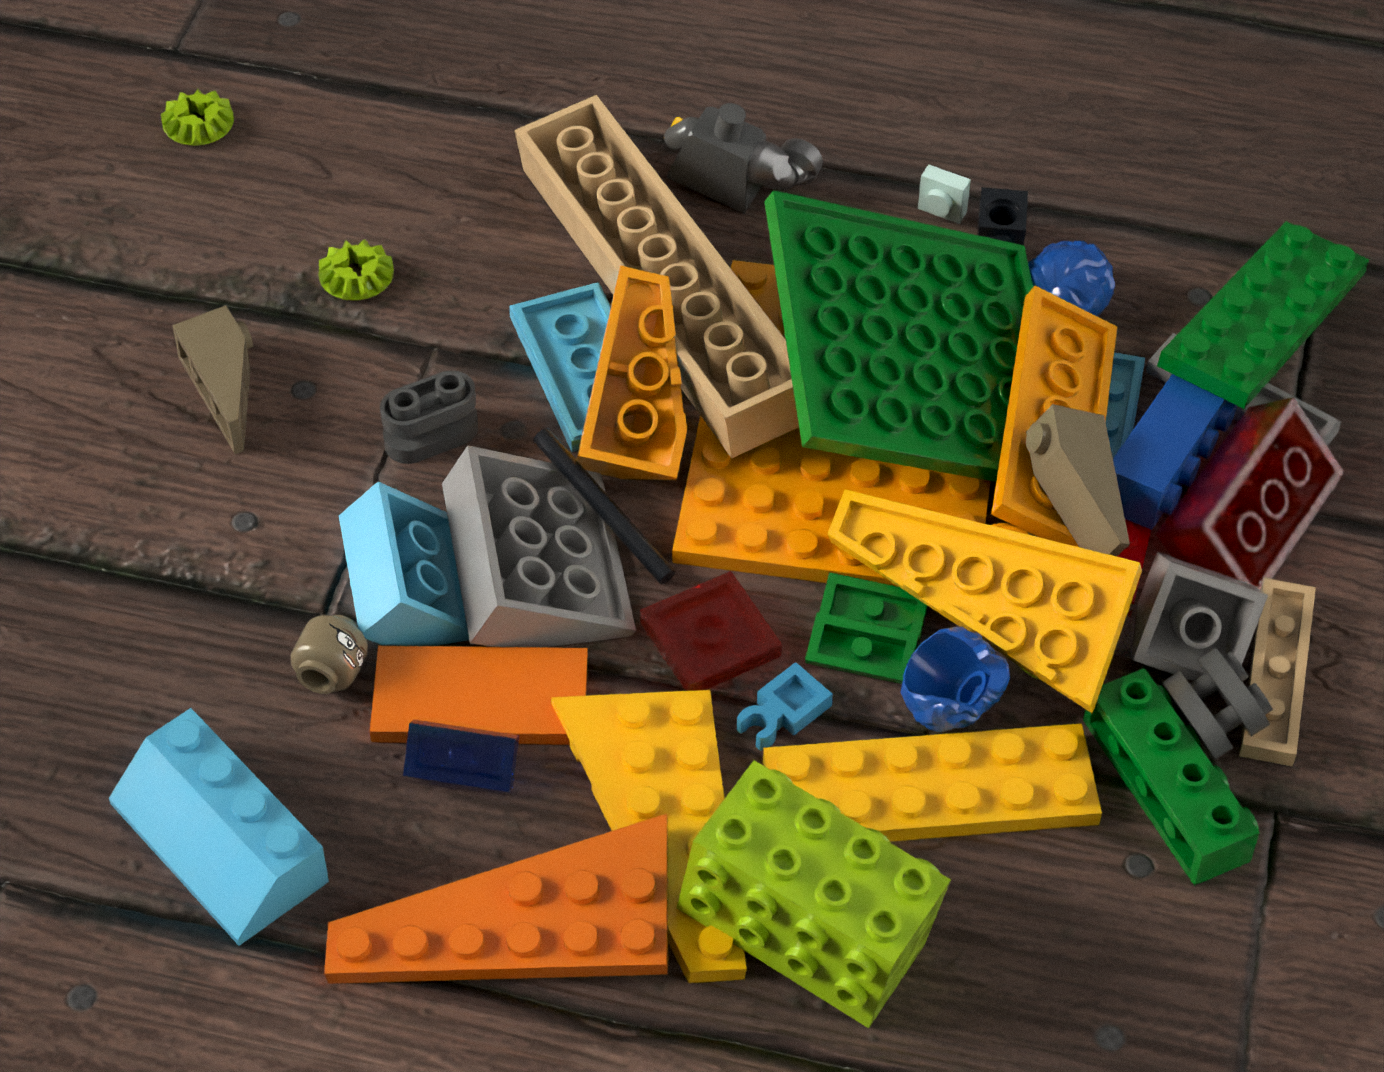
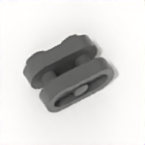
(429, 416)
(1225, 676)

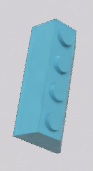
(218, 827)

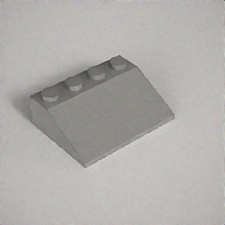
(532, 555)

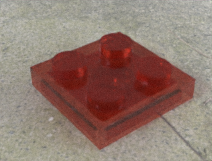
(710, 633)

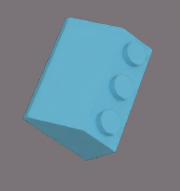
(402, 570)

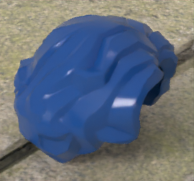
(1075, 274)
(953, 679)

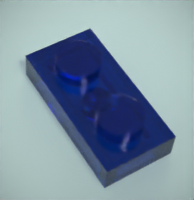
(461, 755)

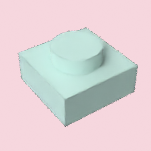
(944, 194)

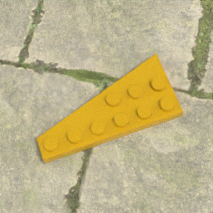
(1026, 595)
(651, 760)

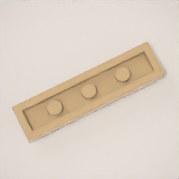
(1280, 669)

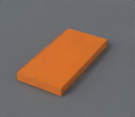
(476, 689)

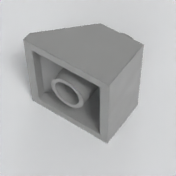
(1190, 613)

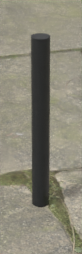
(604, 506)

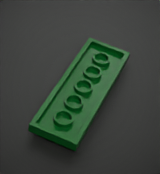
(1263, 314)

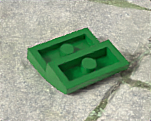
(866, 628)

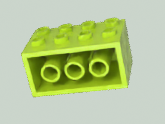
(811, 892)

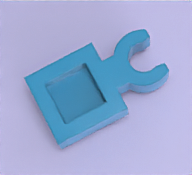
(787, 702)

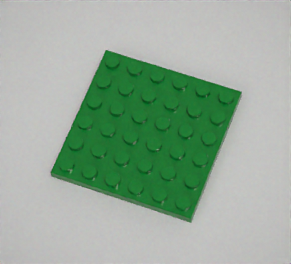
(897, 334)

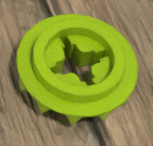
(189, 128)
(343, 283)

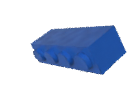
(1168, 448)

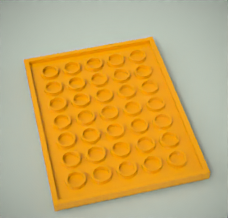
(778, 500)

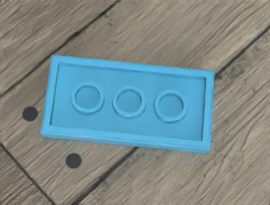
(564, 346)

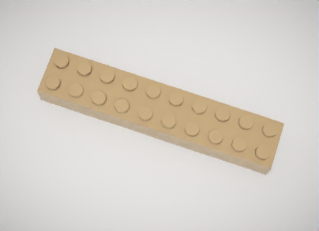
(626, 216)

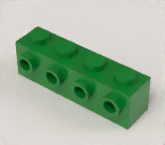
(1172, 777)

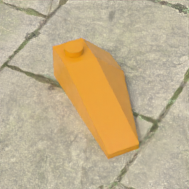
(636, 402)

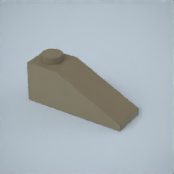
(218, 363)
(1079, 476)

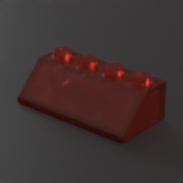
(1254, 495)

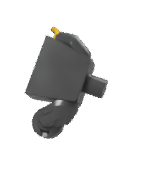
(733, 159)

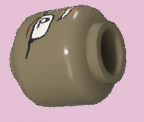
(329, 654)

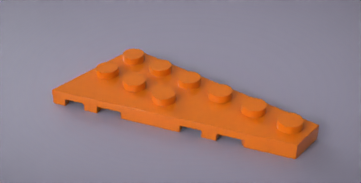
(551, 915)

